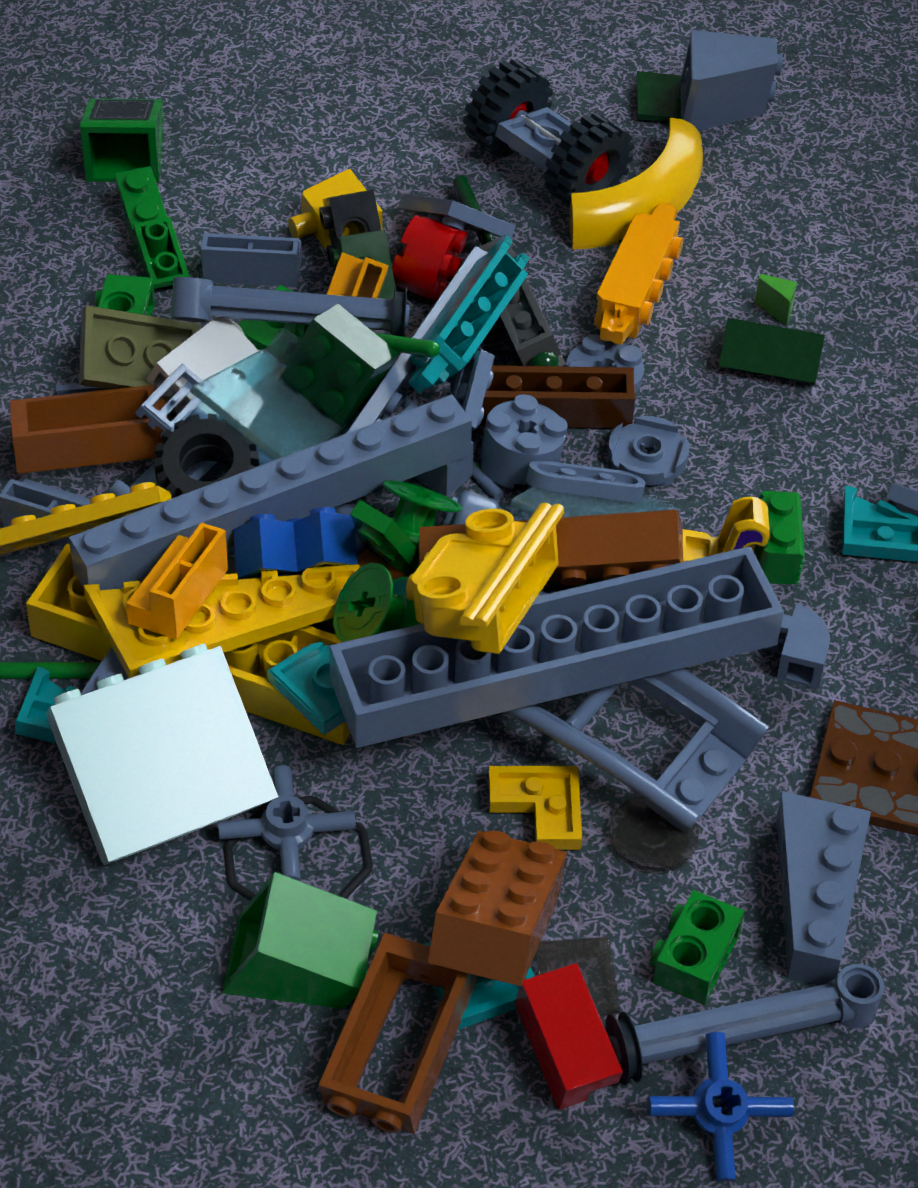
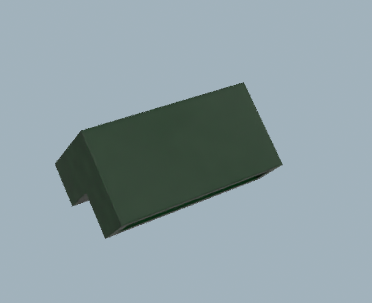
(772, 350)

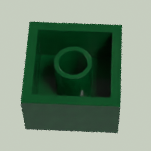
(339, 364)

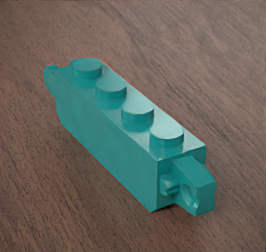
(470, 314)

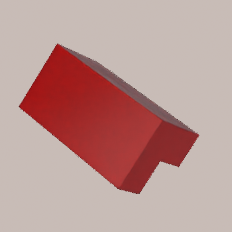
(567, 1035)

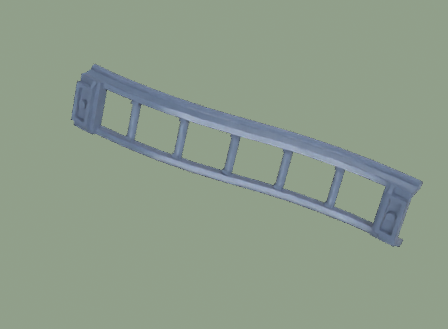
(693, 778)

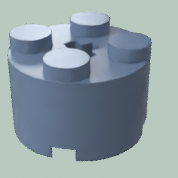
(517, 435)

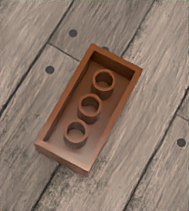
(497, 907)

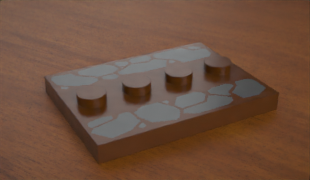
(871, 765)

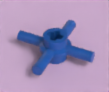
(730, 1095)

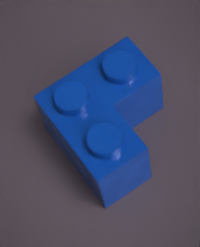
(294, 544)

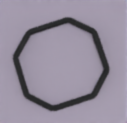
(346, 892)

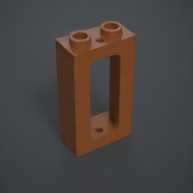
(83, 429)
(392, 964)

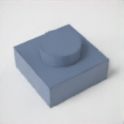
(905, 498)

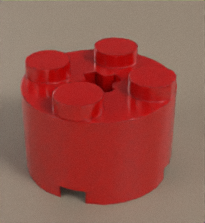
(428, 257)

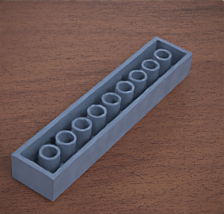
(561, 648)

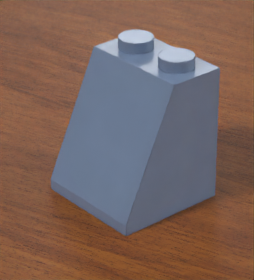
(727, 77)

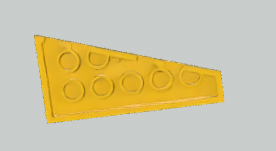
(231, 617)

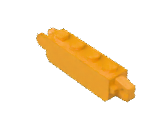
(638, 274)

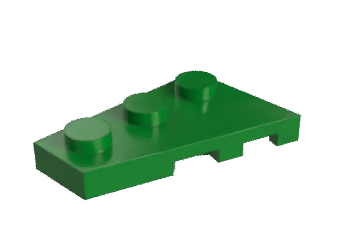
(385, 538)

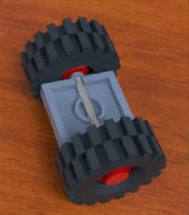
(514, 114)

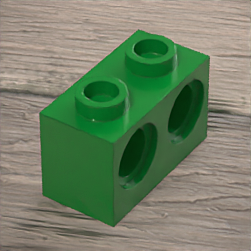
(702, 949)

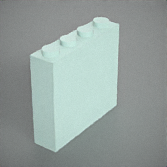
(160, 752)

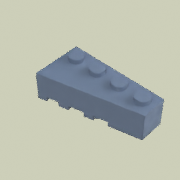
(819, 874)

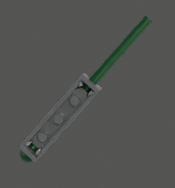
(522, 314)

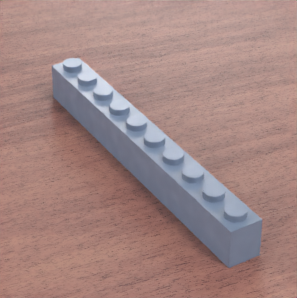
(285, 487)

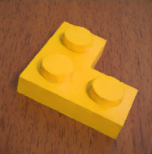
(545, 791)

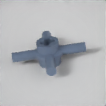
(287, 823)

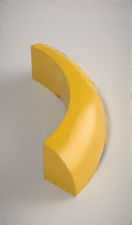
(605, 214)

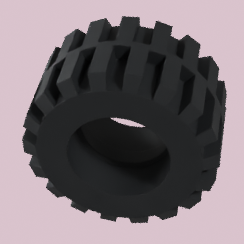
(199, 442)

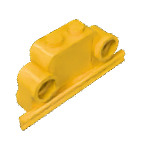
(486, 579)

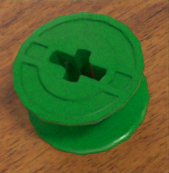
(418, 507)
(372, 604)

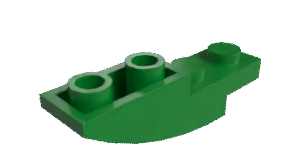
(150, 227)

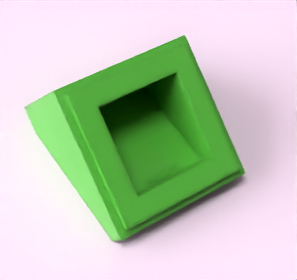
(776, 296)

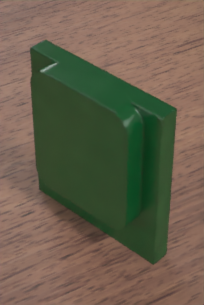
(658, 96)

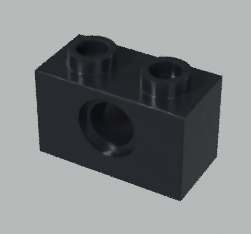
(355, 208)

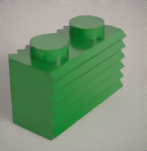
(784, 553)

